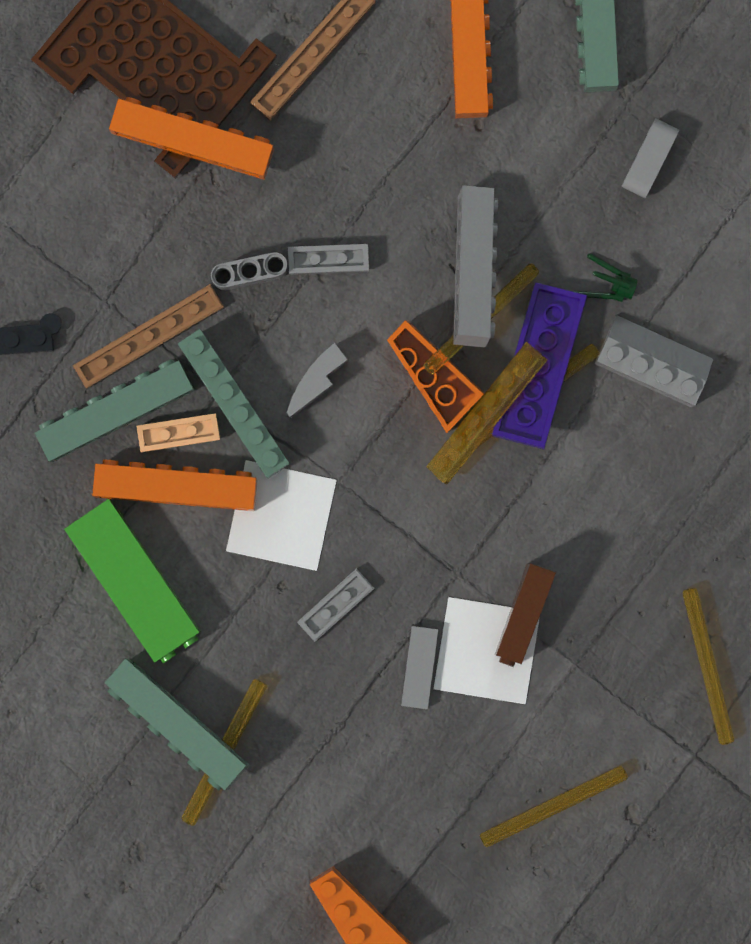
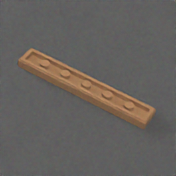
(310, 56)
(148, 336)

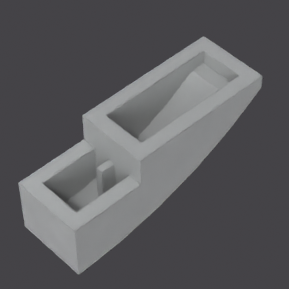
(315, 379)

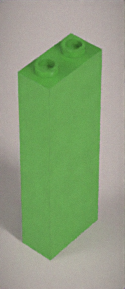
(133, 581)

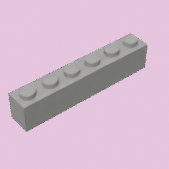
(474, 266)

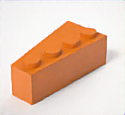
(446, 391)
(352, 913)

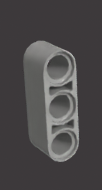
(650, 158)
(236, 267)

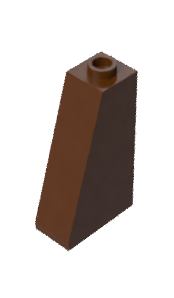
(524, 614)

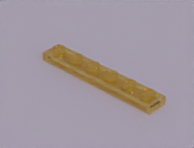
(486, 413)

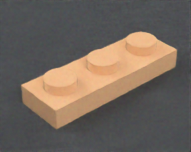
(178, 432)

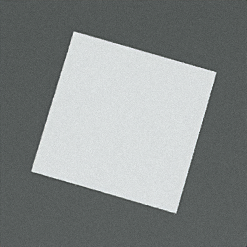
(287, 518)
(468, 654)

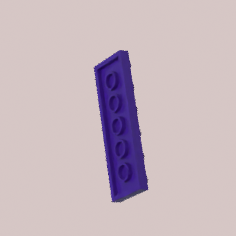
(552, 329)

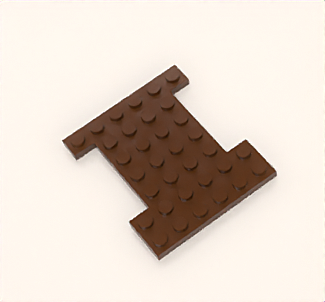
(152, 56)

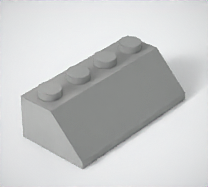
(654, 361)

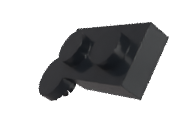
(30, 337)

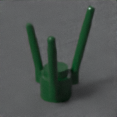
(622, 285)

